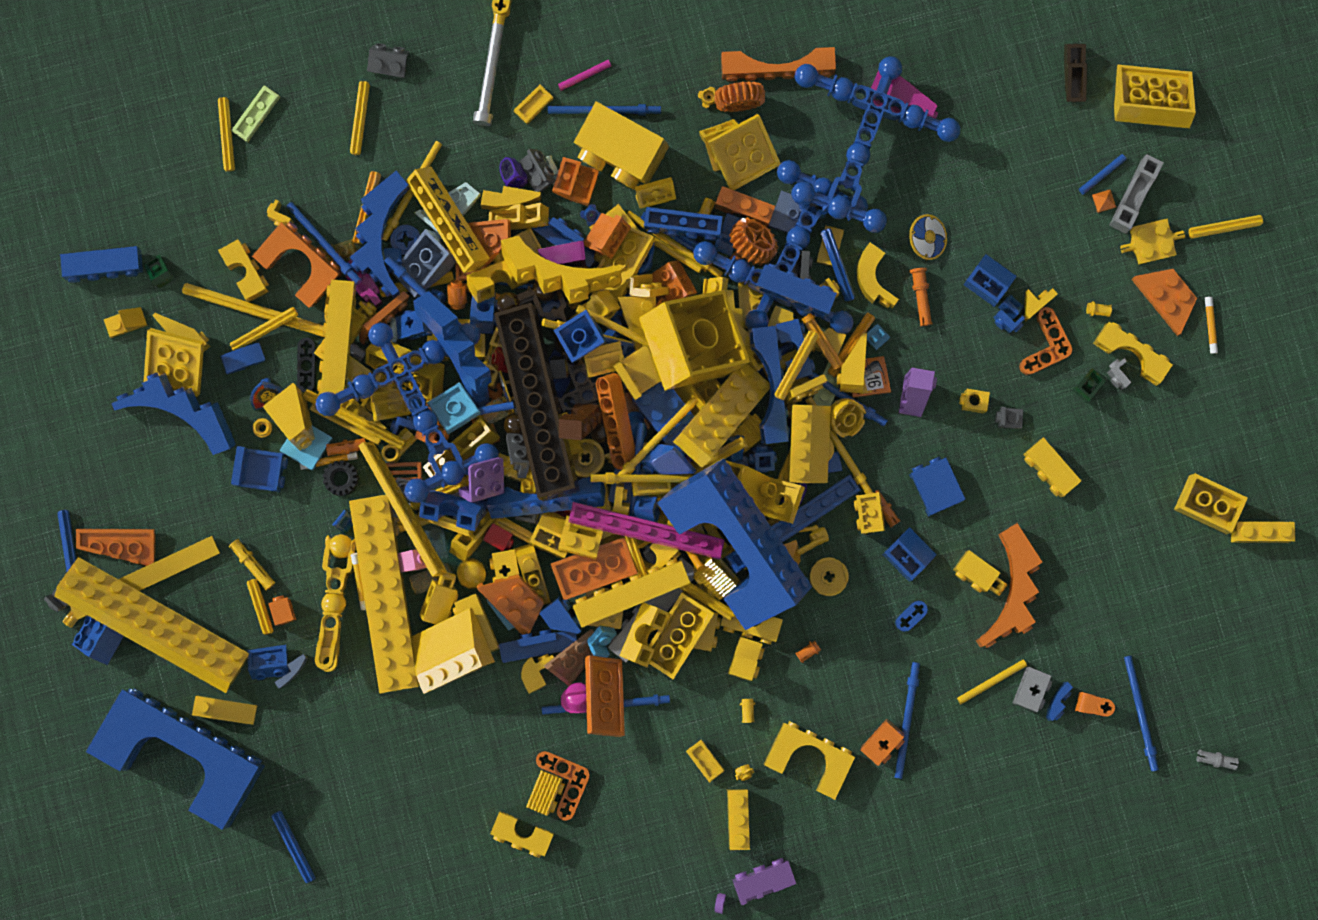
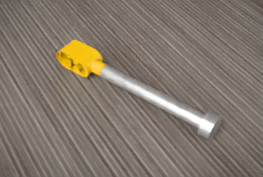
(482, 116)

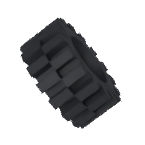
(329, 478)

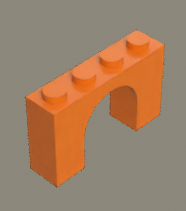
(322, 272)

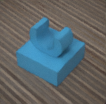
(877, 337)

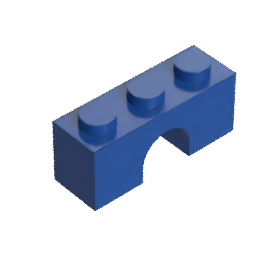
(792, 333)
(442, 504)

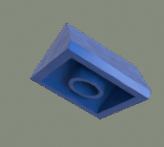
(580, 336)

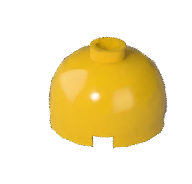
(846, 417)

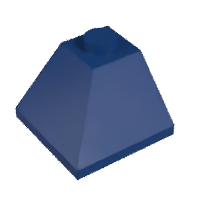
(666, 460)

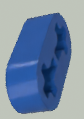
(914, 619)

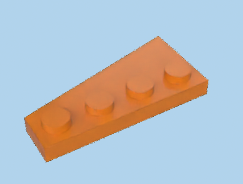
(123, 544)

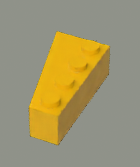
(428, 378)

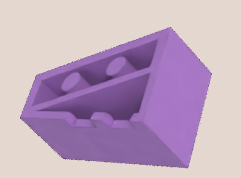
(763, 880)

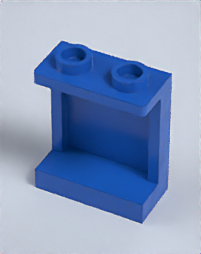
(259, 469)
(937, 485)

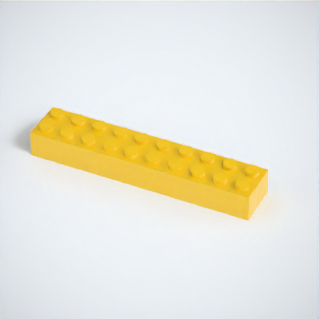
(384, 593)
(151, 624)

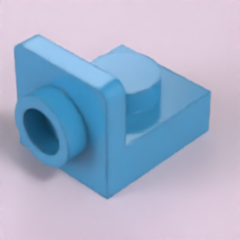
(600, 639)

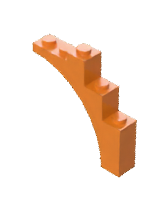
(1015, 614)

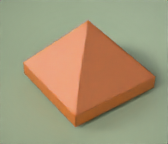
(1104, 201)

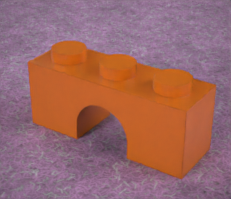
(735, 202)

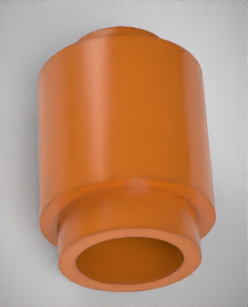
(457, 294)

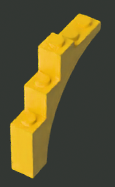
(574, 282)

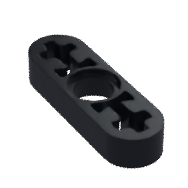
(301, 351)

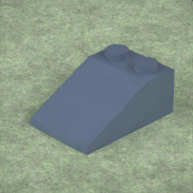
(427, 261)

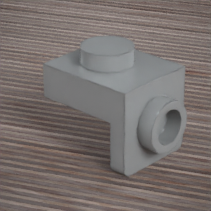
(1118, 379)

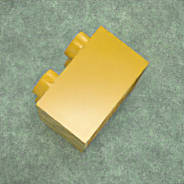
(620, 143)
(694, 339)

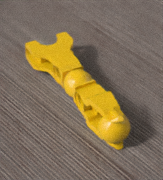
(334, 601)

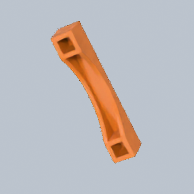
(738, 65)

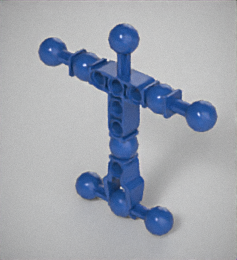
(859, 153)
(797, 240)
(424, 420)

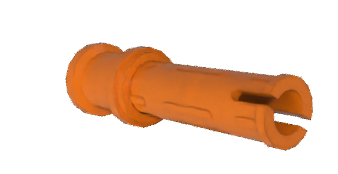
(921, 286)

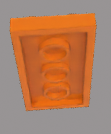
(582, 574)
(604, 696)

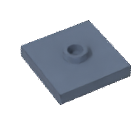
(786, 213)

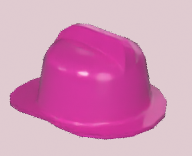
(574, 698)

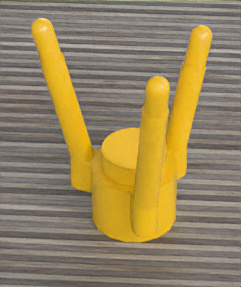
(817, 537)

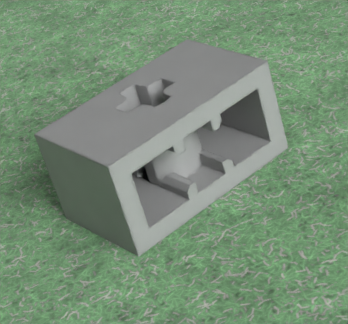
(1024, 695)

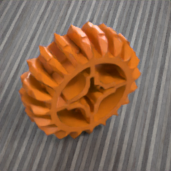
(739, 96)
(753, 241)

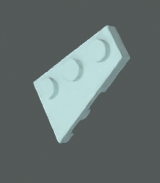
(464, 198)

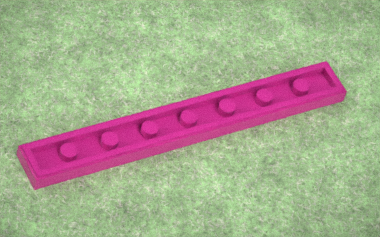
(646, 530)

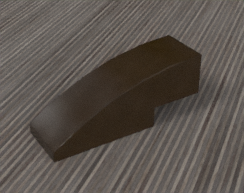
(1075, 72)

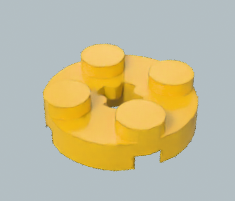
(834, 567)

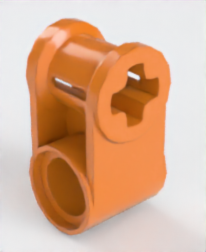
(1091, 704)

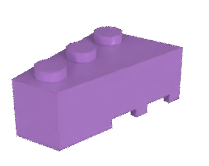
(916, 391)

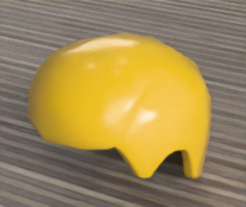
(471, 573)

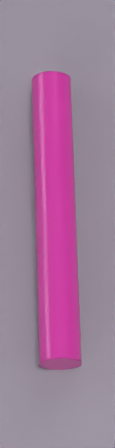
(584, 75)

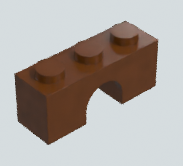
(580, 421)

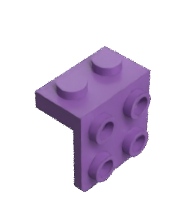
(485, 480)

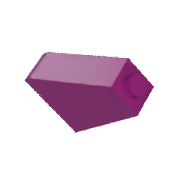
(565, 254)

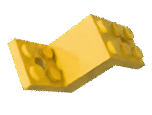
(753, 481)

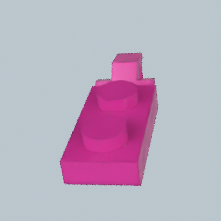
(367, 288)

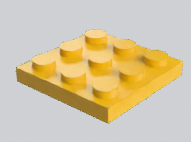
(744, 152)
(177, 357)

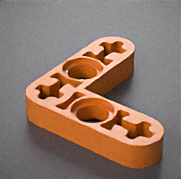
(1053, 349)
(570, 775)

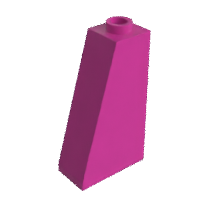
(907, 93)

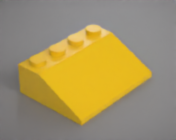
(1154, 96)
(450, 651)

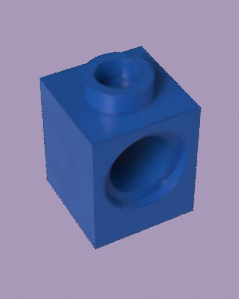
(647, 508)

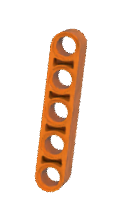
(615, 419)

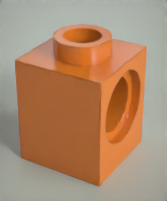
(282, 610)

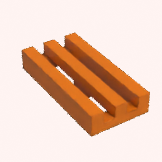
(407, 472)

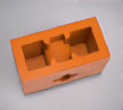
(888, 732)

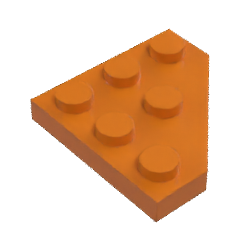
(490, 236)

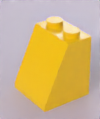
(292, 416)

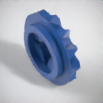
(398, 235)

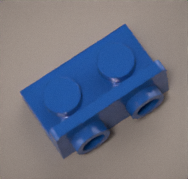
(268, 662)

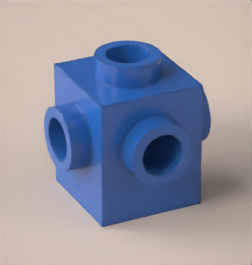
(767, 462)

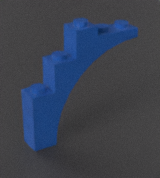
(379, 204)
(459, 348)
(205, 419)

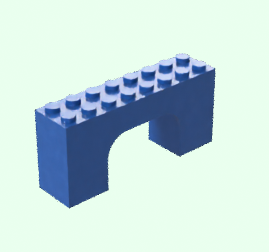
(721, 500)
(226, 767)

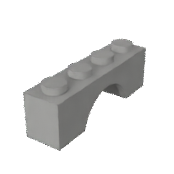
(1135, 193)

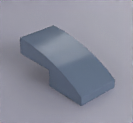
(295, 667)

